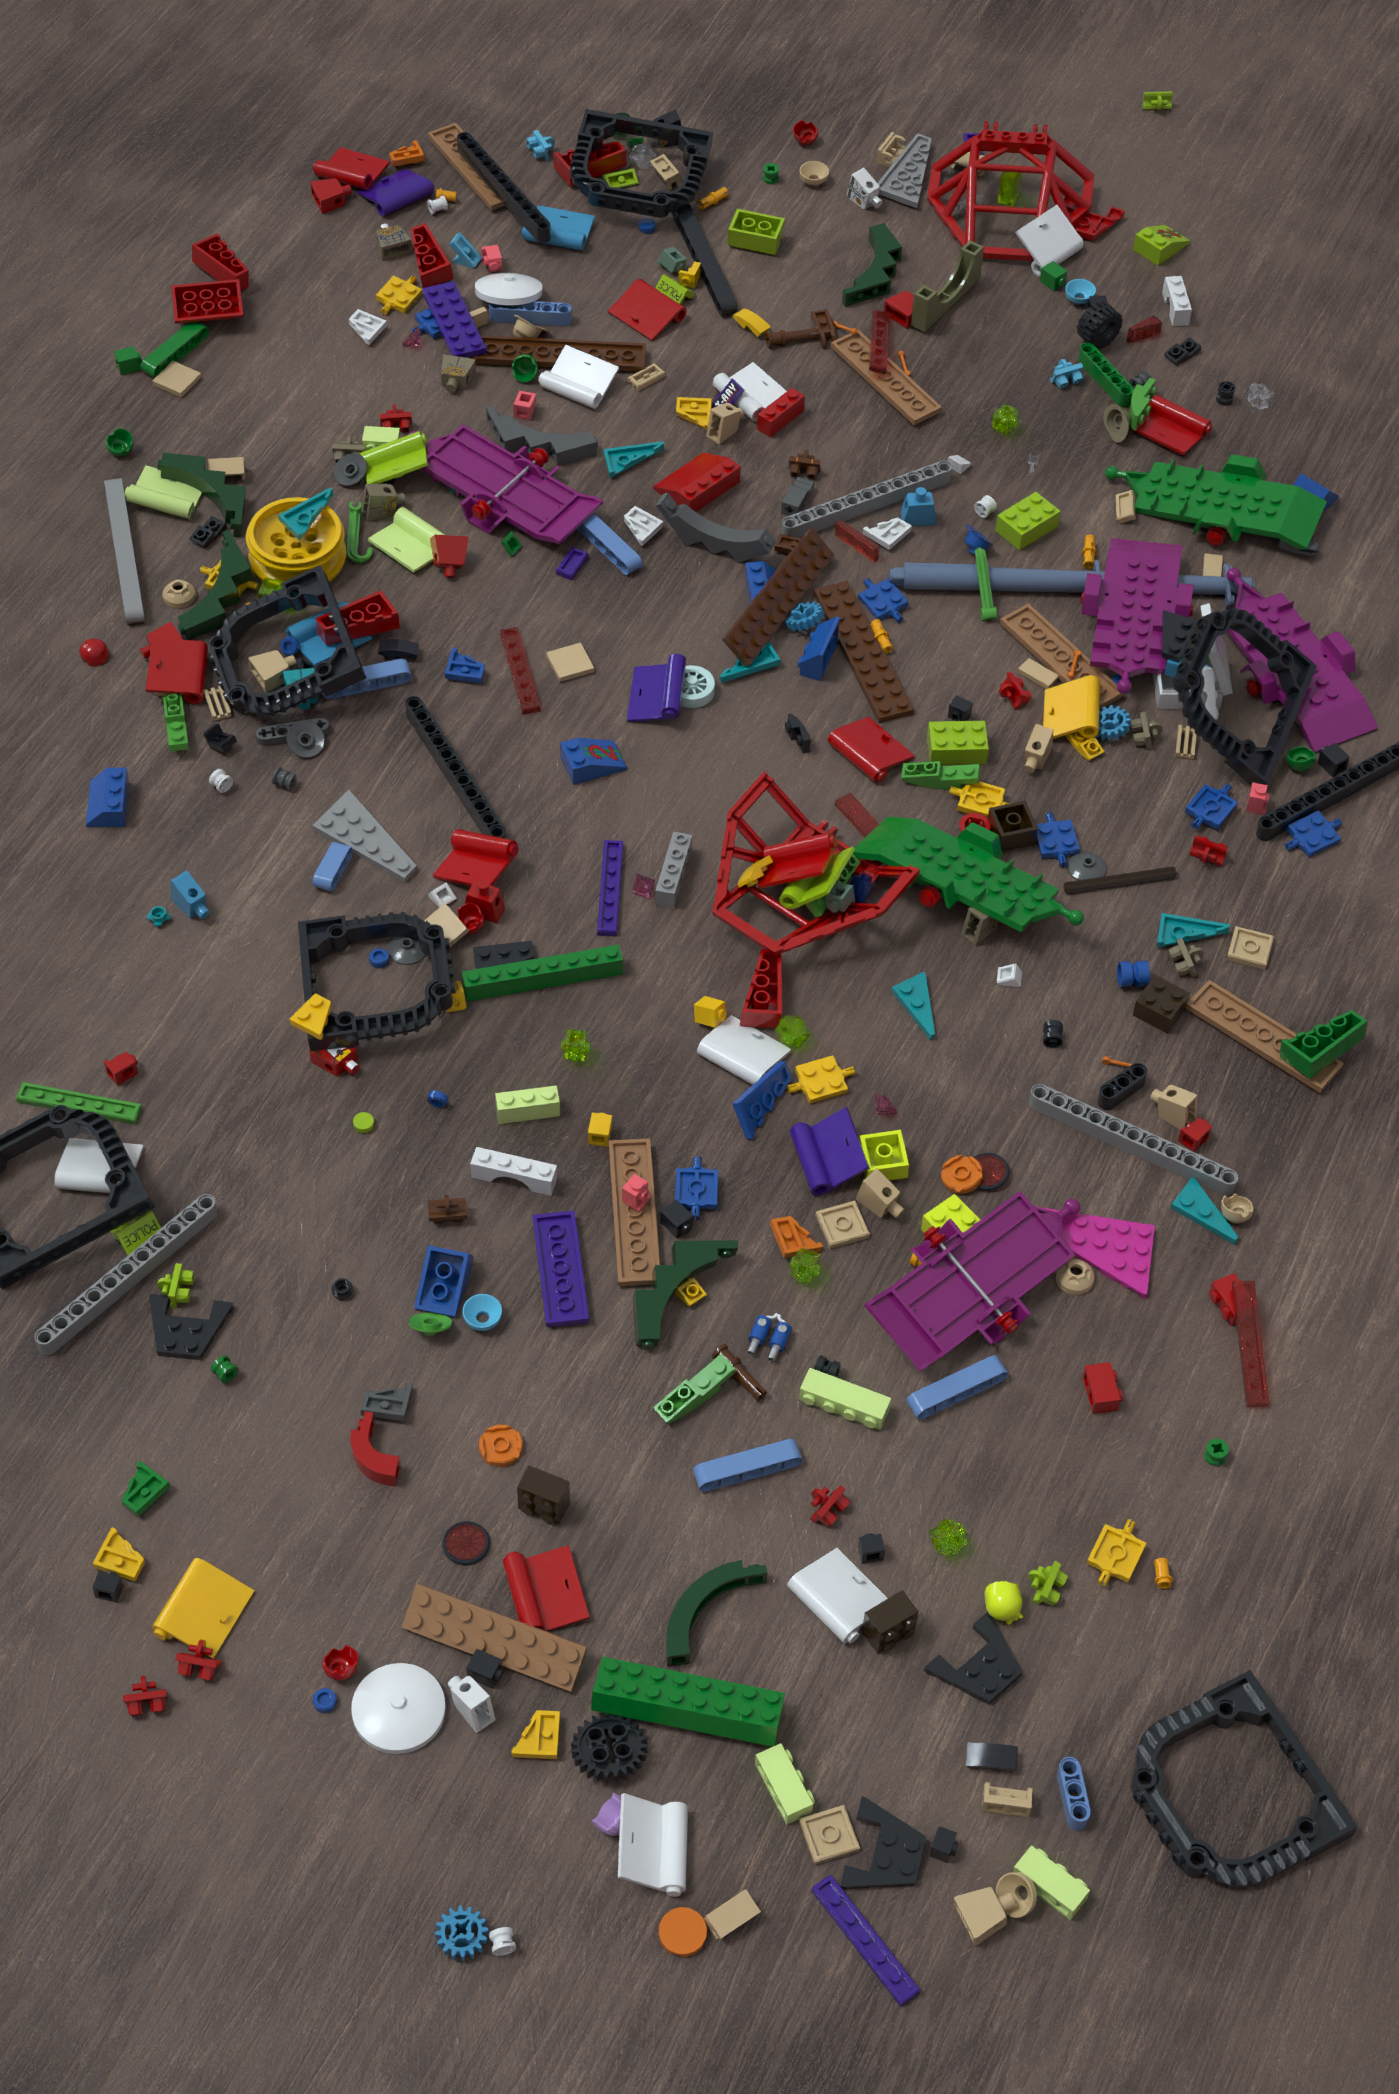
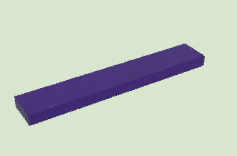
(610, 888)
(865, 1940)

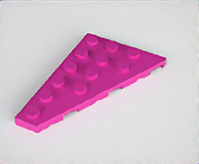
(1113, 1246)

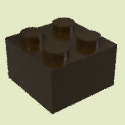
(1013, 825)
(1161, 1004)
(543, 1495)
(890, 1622)

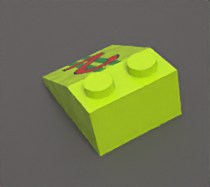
(1159, 243)

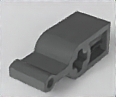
(796, 496)

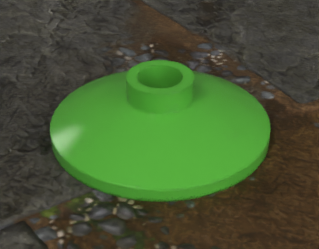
(430, 1323)

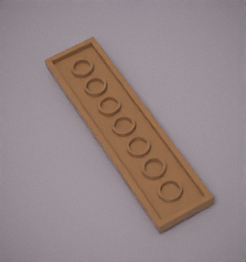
(446, 142)
(893, 386)
(1055, 650)
(1252, 1030)
(634, 1231)
(515, 1642)

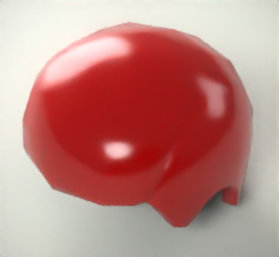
(805, 132)
(94, 652)
(471, 917)
(341, 1663)

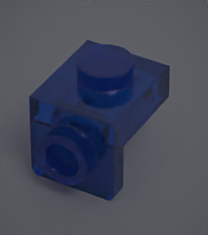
(862, 885)

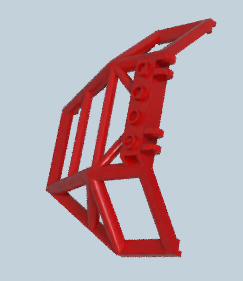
(999, 143)
(820, 926)

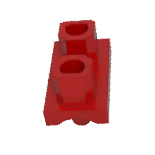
(395, 418)
(1013, 690)
(1208, 850)
(824, 1513)
(187, 1661)
(156, 1698)

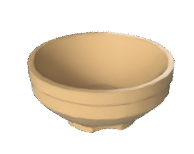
(816, 170)
(179, 598)
(1073, 1283)
(1010, 1884)

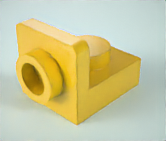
(690, 278)
(458, 998)

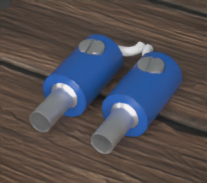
(761, 1330)

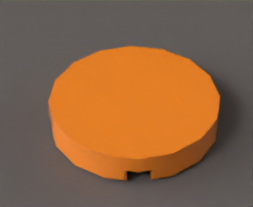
(961, 1174)
(500, 1445)
(682, 1932)

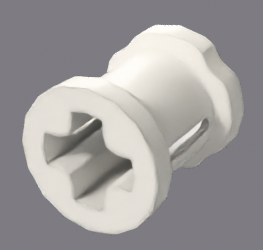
(437, 205)

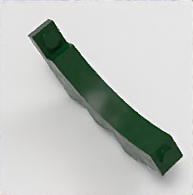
(876, 278)
(191, 471)
(210, 611)
(688, 1260)

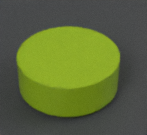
(363, 1122)

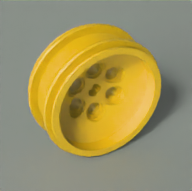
(281, 556)

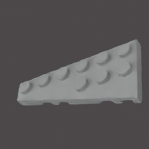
(906, 175)
(354, 826)

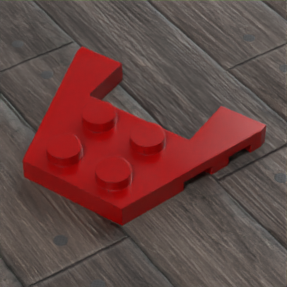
(1092, 224)

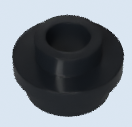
(342, 1283)

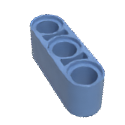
(332, 866)
(1075, 1783)

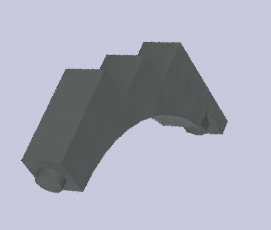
(562, 447)
(717, 538)

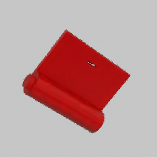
(351, 168)
(647, 309)
(1173, 425)
(180, 669)
(869, 748)
(476, 858)
(798, 859)
(541, 1589)

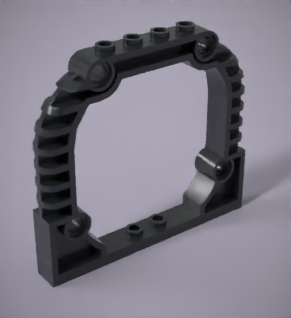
(601, 125)
(1289, 663)
(328, 677)
(335, 933)
(125, 1202)
(1245, 1702)

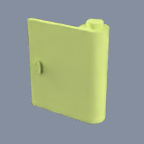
(163, 494)
(407, 540)

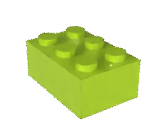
(756, 231)
(1027, 520)
(958, 742)

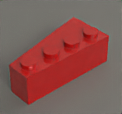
(607, 159)
(431, 260)
(219, 261)
(362, 617)
(764, 996)

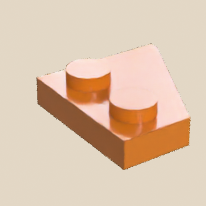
(407, 155)
(792, 1236)

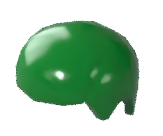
(524, 368)
(119, 442)
(1300, 758)

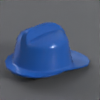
(975, 539)

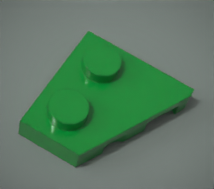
(144, 1489)

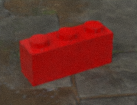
(780, 412)

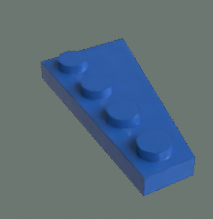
(760, 1098)

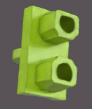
(1157, 100)
(174, 1286)
(1043, 1581)

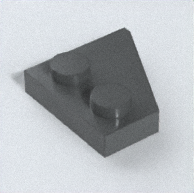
(388, 1402)

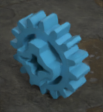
(804, 616)
(1110, 723)
(461, 1922)

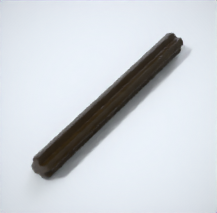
(1119, 879)

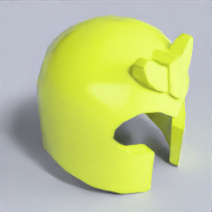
(1003, 1601)

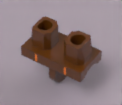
(806, 463)
(447, 1209)

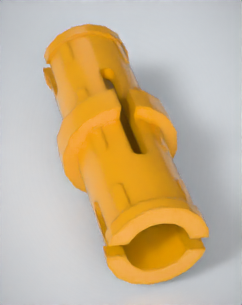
(713, 198)
(1089, 551)
(881, 635)

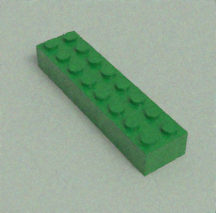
(688, 1701)

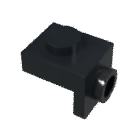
(218, 739)

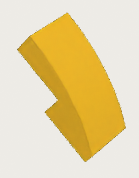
(749, 319)
(1087, 747)
(754, 872)
(690, 1292)

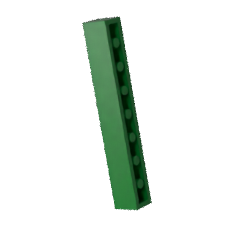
(542, 973)

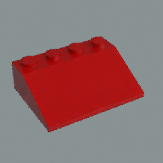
(207, 301)
(700, 480)

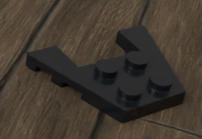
(184, 1335)
(987, 1672)
(895, 1854)

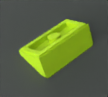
(621, 179)

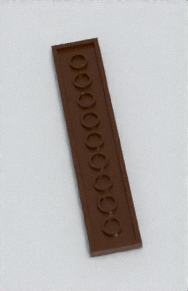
(504, 350)
(778, 597)
(864, 653)

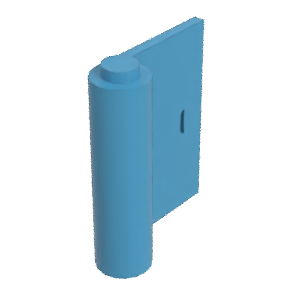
(567, 228)
(311, 644)

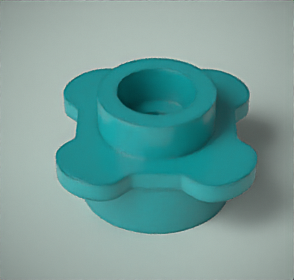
(158, 915)

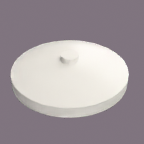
(508, 289)
(398, 1708)

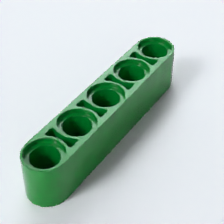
(175, 348)
(1105, 375)

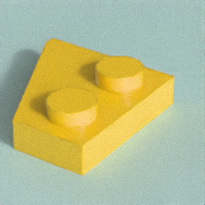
(694, 410)
(312, 1016)
(119, 1557)
(540, 1737)

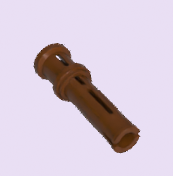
(783, 337)
(741, 1374)

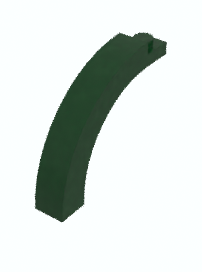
(698, 1596)

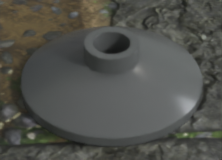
(345, 467)
(311, 733)
(1086, 866)
(405, 954)

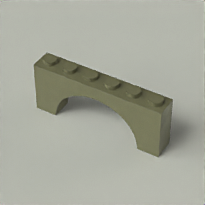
(931, 305)

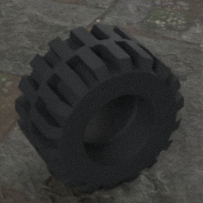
(1099, 324)

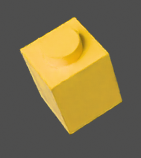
(710, 1011)
(600, 1129)

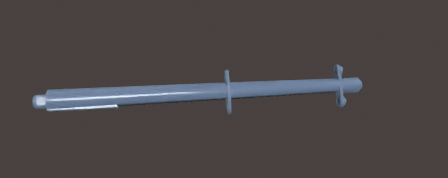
(965, 578)

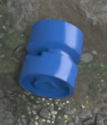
(1133, 973)

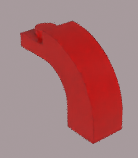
(373, 1464)

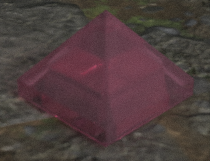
(413, 338)
(643, 885)
(884, 1105)

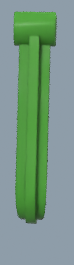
(353, 535)
(987, 611)

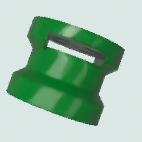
(770, 173)
(224, 1369)
(1216, 1458)

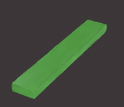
(106, 1107)

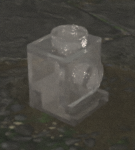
(642, 156)
(1259, 392)

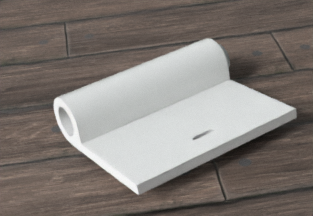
(1051, 242)
(579, 377)
(758, 386)
(742, 1050)
(85, 1166)
(836, 1593)
(653, 1844)

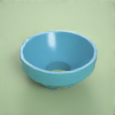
(1081, 288)
(479, 1305)

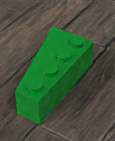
(1325, 1043)

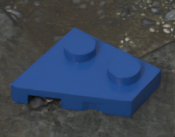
(464, 668)

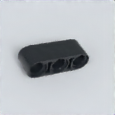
(1122, 1086)

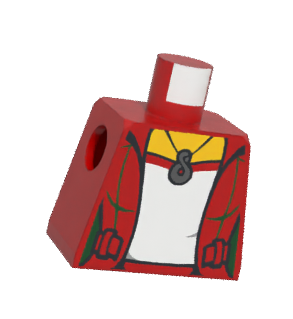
(336, 1060)

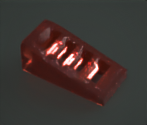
(1144, 329)

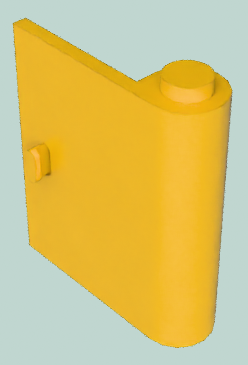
(1073, 707)
(199, 1604)

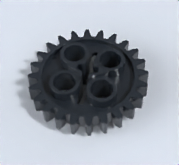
(587, 1751)

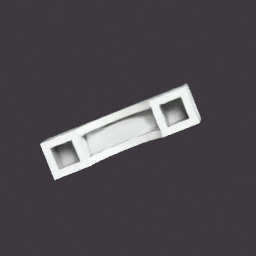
(491, 1164)

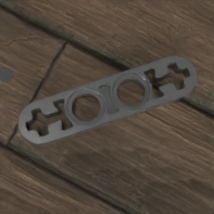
(277, 739)

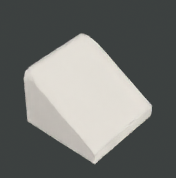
(959, 463)
(442, 895)
(1009, 976)

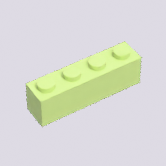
(844, 1399)

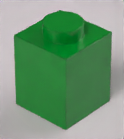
(1053, 276)
(127, 360)

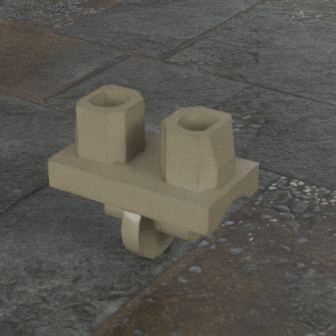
(345, 448)
(1152, 729)
(1186, 966)

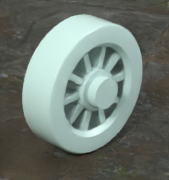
(697, 687)

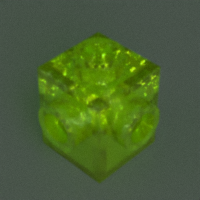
(1005, 419)
(792, 1031)
(575, 1045)
(805, 1265)
(948, 1537)

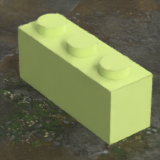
(527, 1104)
(784, 1783)
(1053, 1882)

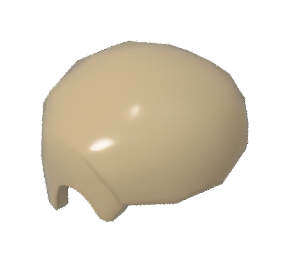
(1236, 1208)

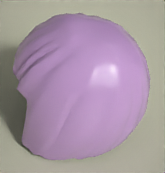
(609, 1816)

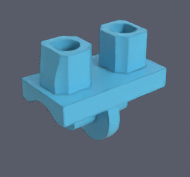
(540, 145)
(1065, 371)

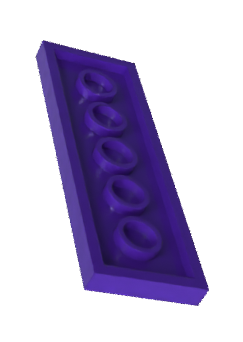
(454, 320)
(560, 1269)

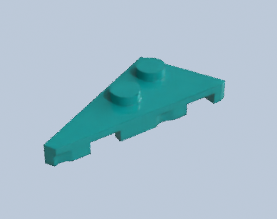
(625, 457)
(303, 515)
(765, 659)
(1189, 929)
(915, 998)
(1198, 1207)

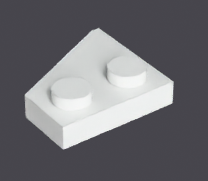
(367, 325)
(642, 524)
(889, 532)

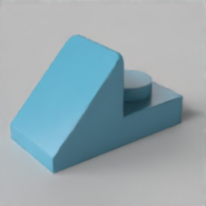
(465, 252)

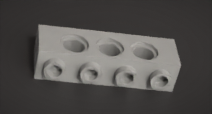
(673, 870)

